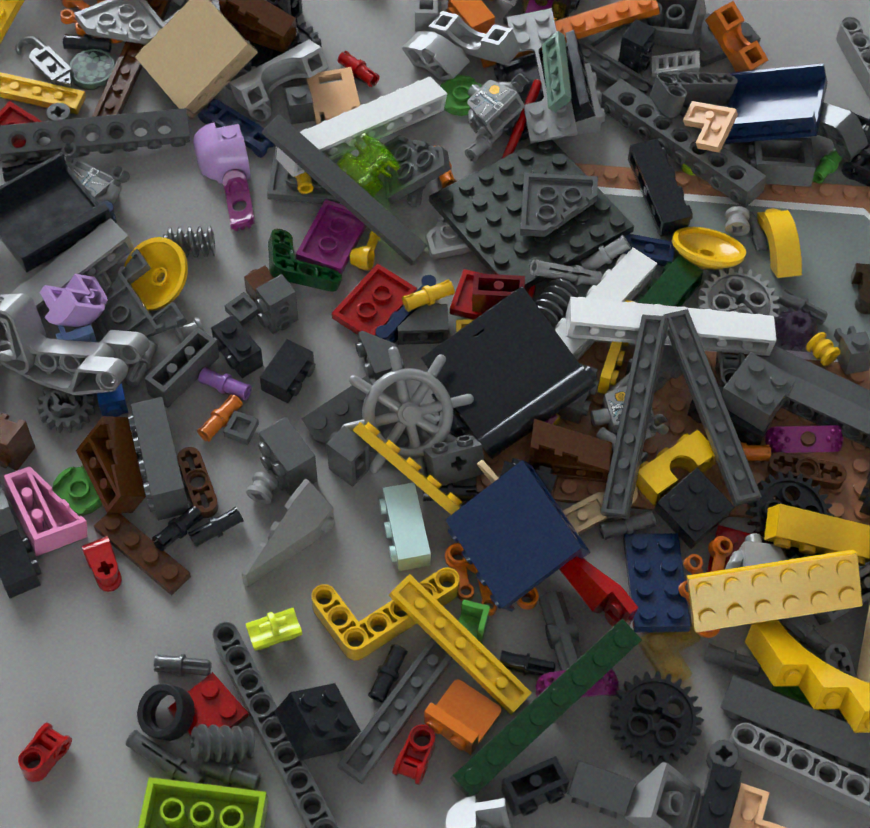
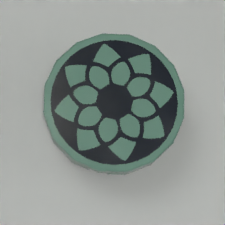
(92, 68)

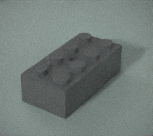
(157, 459)

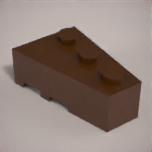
(260, 22)
(15, 442)
(569, 452)
(113, 464)

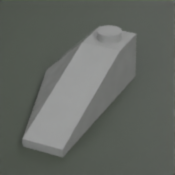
(302, 525)

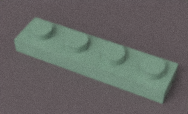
(556, 72)

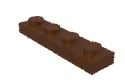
(142, 552)

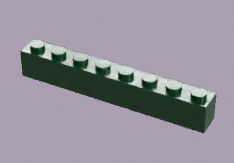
(545, 709)

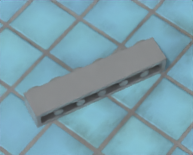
(87, 257)

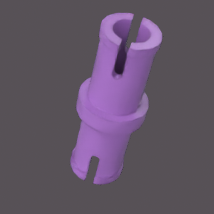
(224, 383)

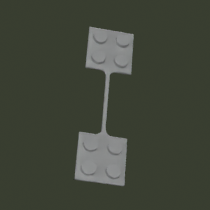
(543, 124)

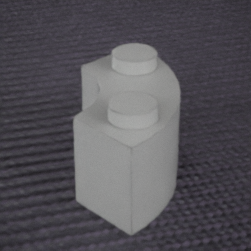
(435, 54)

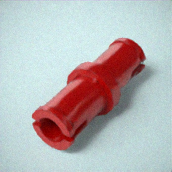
(359, 68)

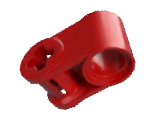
(102, 562)
(46, 747)
(414, 759)

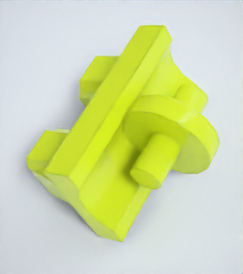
(273, 629)

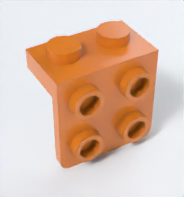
(462, 716)

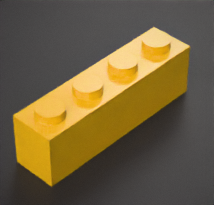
(816, 532)

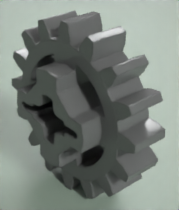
(65, 409)

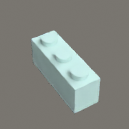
(405, 527)

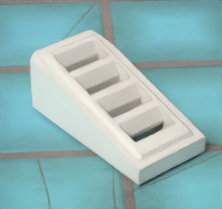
(689, 60)

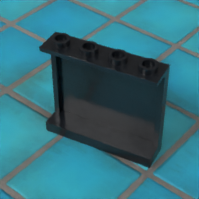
(580, 90)
(46, 212)

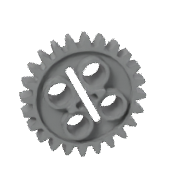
(748, 288)

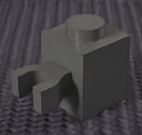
(854, 350)

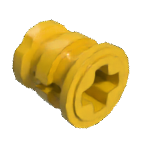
(823, 349)

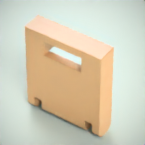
(333, 97)

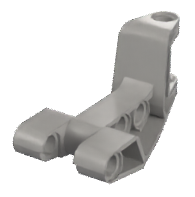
(64, 364)

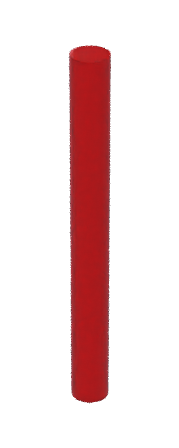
(521, 122)

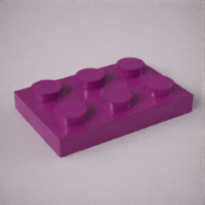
(331, 237)

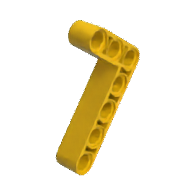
(383, 616)

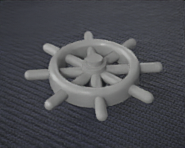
(409, 411)

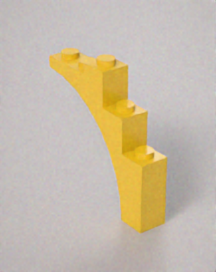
(823, 685)

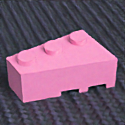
(42, 513)

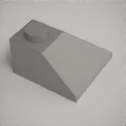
(663, 800)

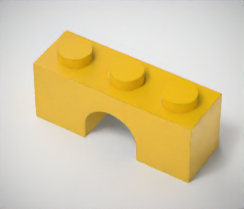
(689, 453)

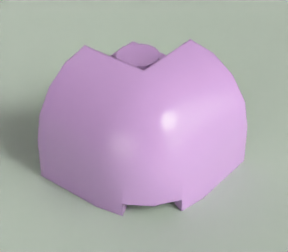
(220, 151)
(75, 304)

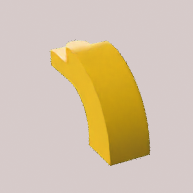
(782, 241)

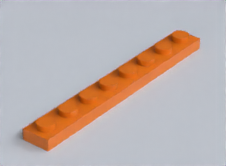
(600, 20)

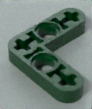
(282, 262)

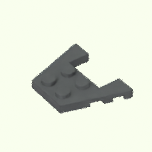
(127, 311)

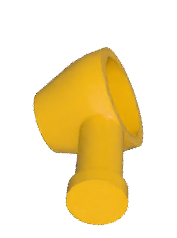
(364, 256)

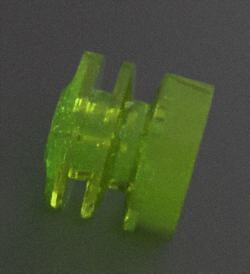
(369, 164)

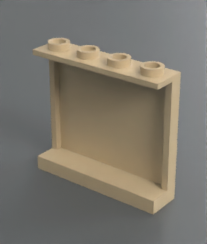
(195, 55)

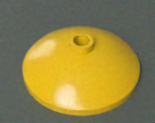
(708, 248)
(167, 262)

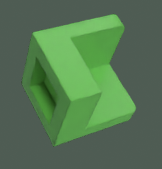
(475, 618)

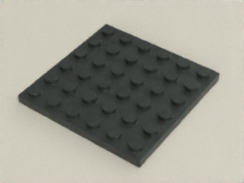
(488, 212)

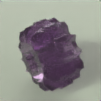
(795, 328)

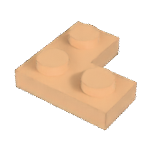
(714, 122)
(750, 809)

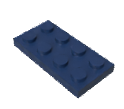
(654, 582)

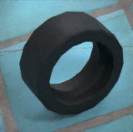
(147, 712)

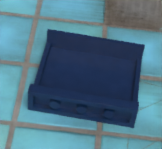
(777, 103)
(515, 535)

